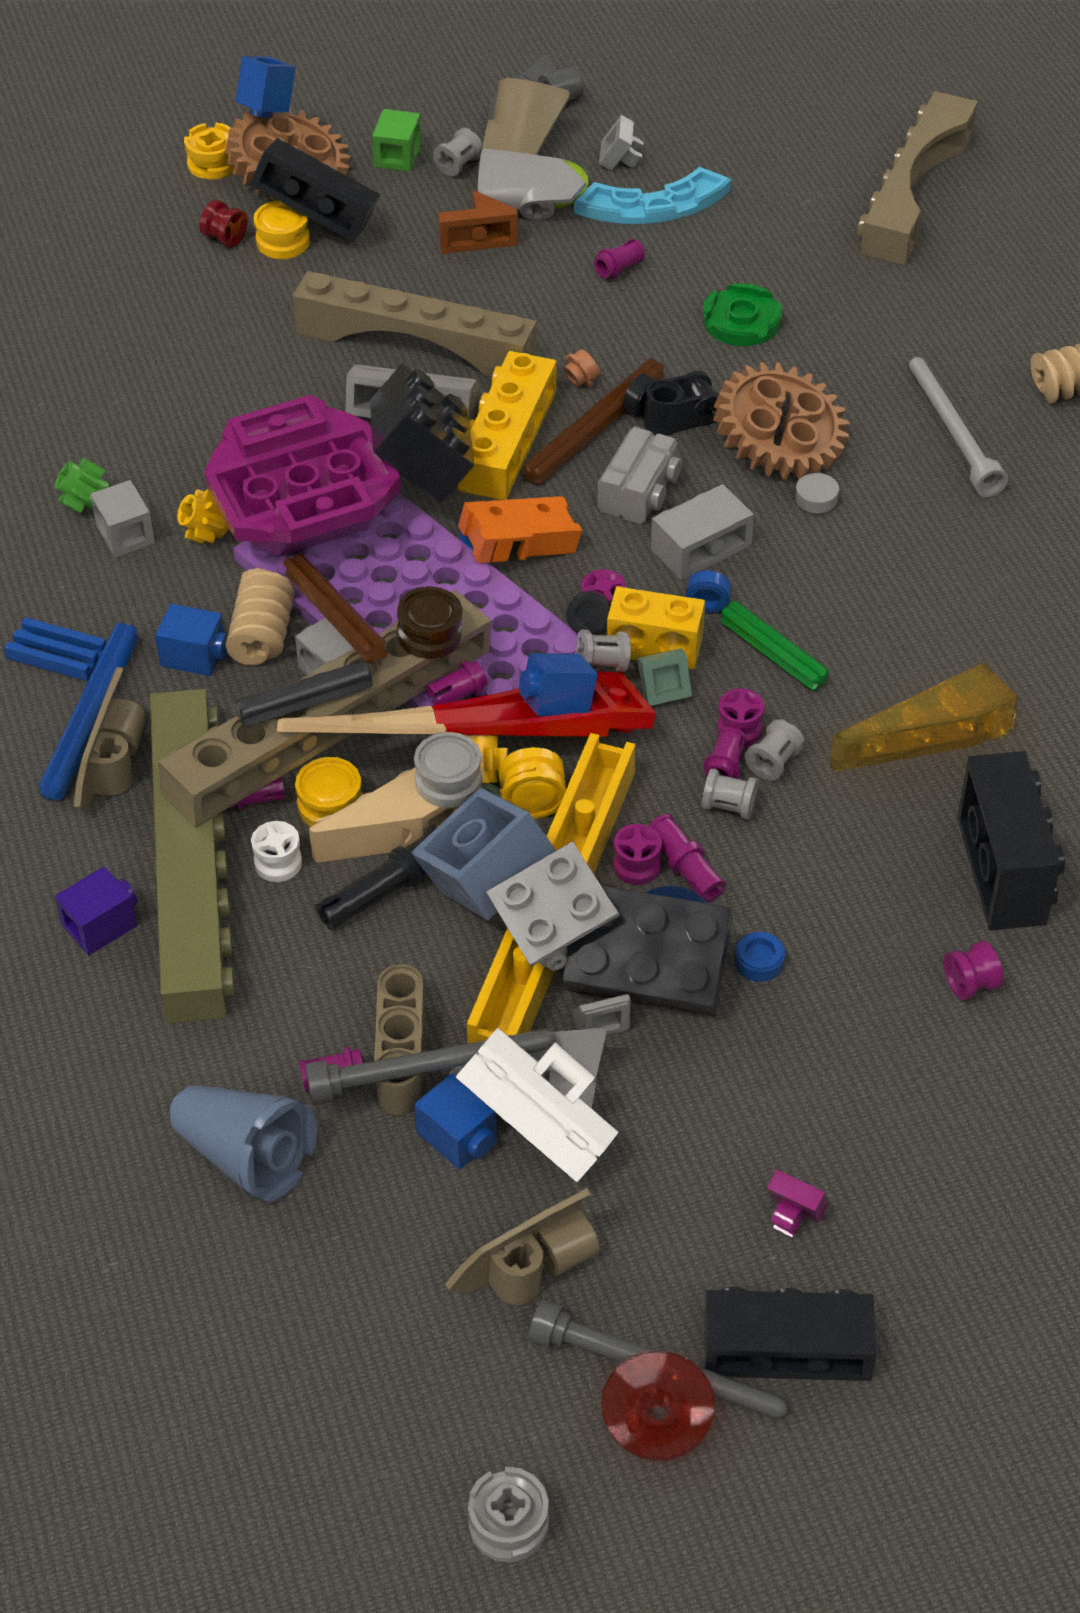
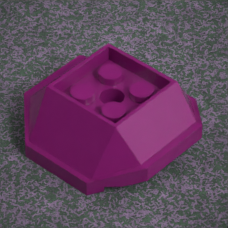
(298, 476)

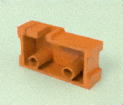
(538, 524)

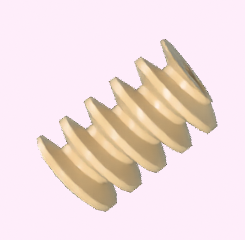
(1057, 372)
(260, 617)

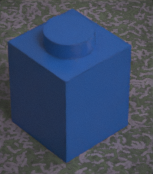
(265, 85)
(191, 640)
(557, 684)
(456, 1122)

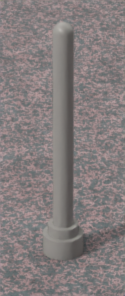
(986, 474)

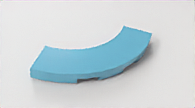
(632, 206)

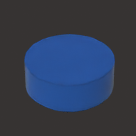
(710, 587)
(759, 956)

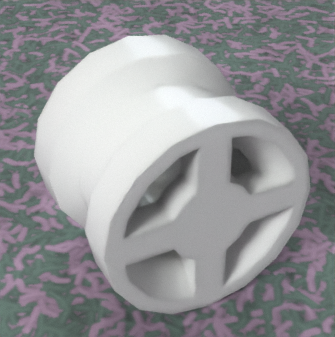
(280, 839)

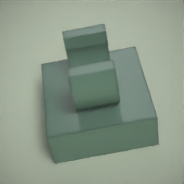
(664, 677)

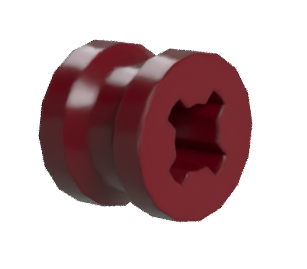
(223, 223)

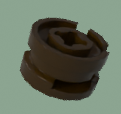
(429, 622)

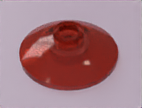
(662, 1381)

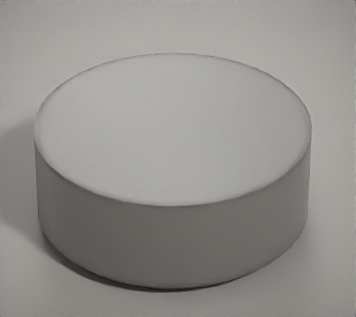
(817, 493)

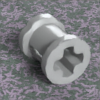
(457, 152)
(604, 649)
(774, 750)
(729, 793)

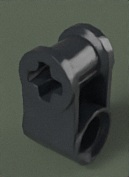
(678, 402)

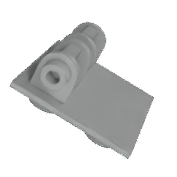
(552, 906)

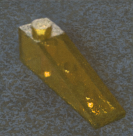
(938, 720)

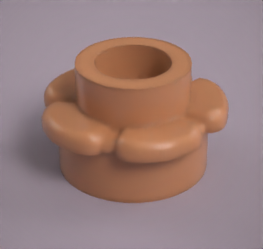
(581, 369)

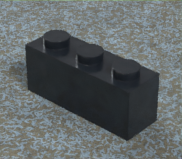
(314, 189)
(790, 1334)

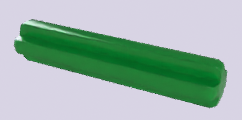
(775, 645)

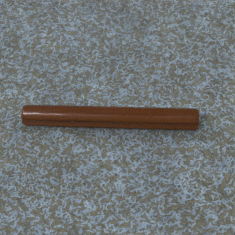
(585, 427)
(335, 608)

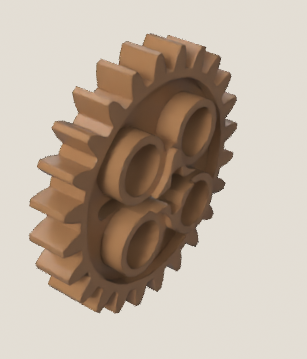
(255, 134)
(751, 412)

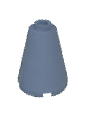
(247, 1135)

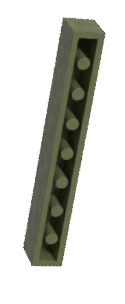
(188, 877)

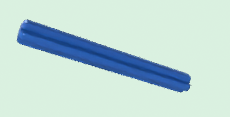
(79, 728)

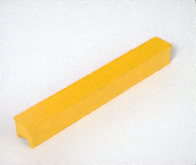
(586, 817)

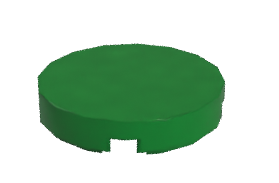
(742, 315)

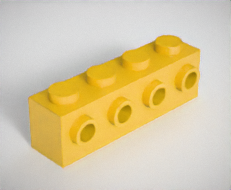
(509, 422)

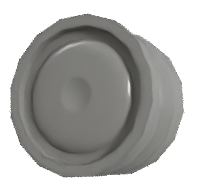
(447, 769)
(508, 1514)

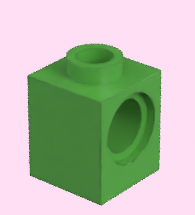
(396, 140)

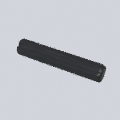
(303, 693)

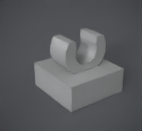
(620, 145)

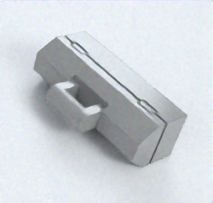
(365, 381)

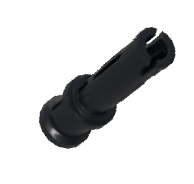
(373, 886)

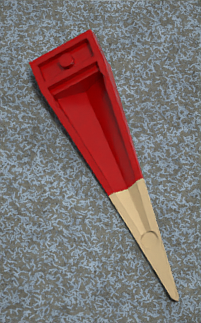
(613, 706)

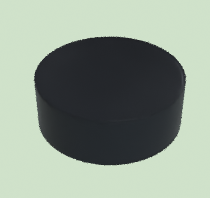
(635, 395)
(588, 612)

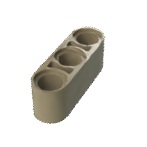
(395, 1020)

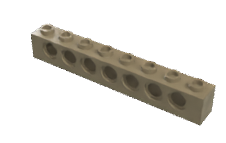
(240, 760)

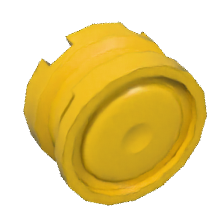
(206, 151)
(281, 231)
(533, 780)
(326, 788)

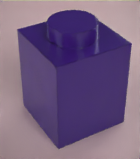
(97, 910)

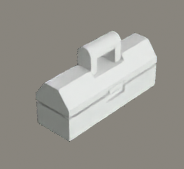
(553, 1122)

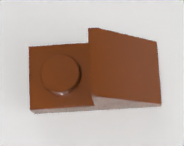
(482, 227)

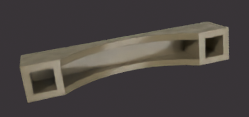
(893, 215)
(340, 307)

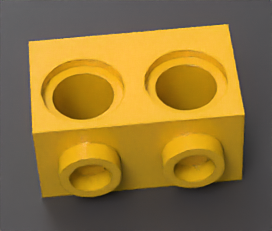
(657, 622)

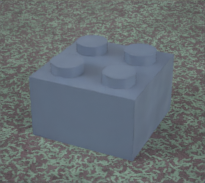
(481, 848)

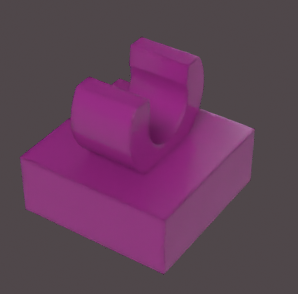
(794, 1201)

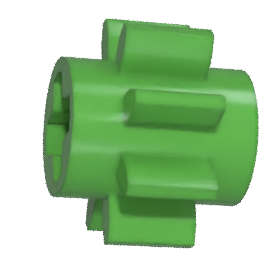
(78, 482)

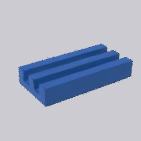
(59, 643)

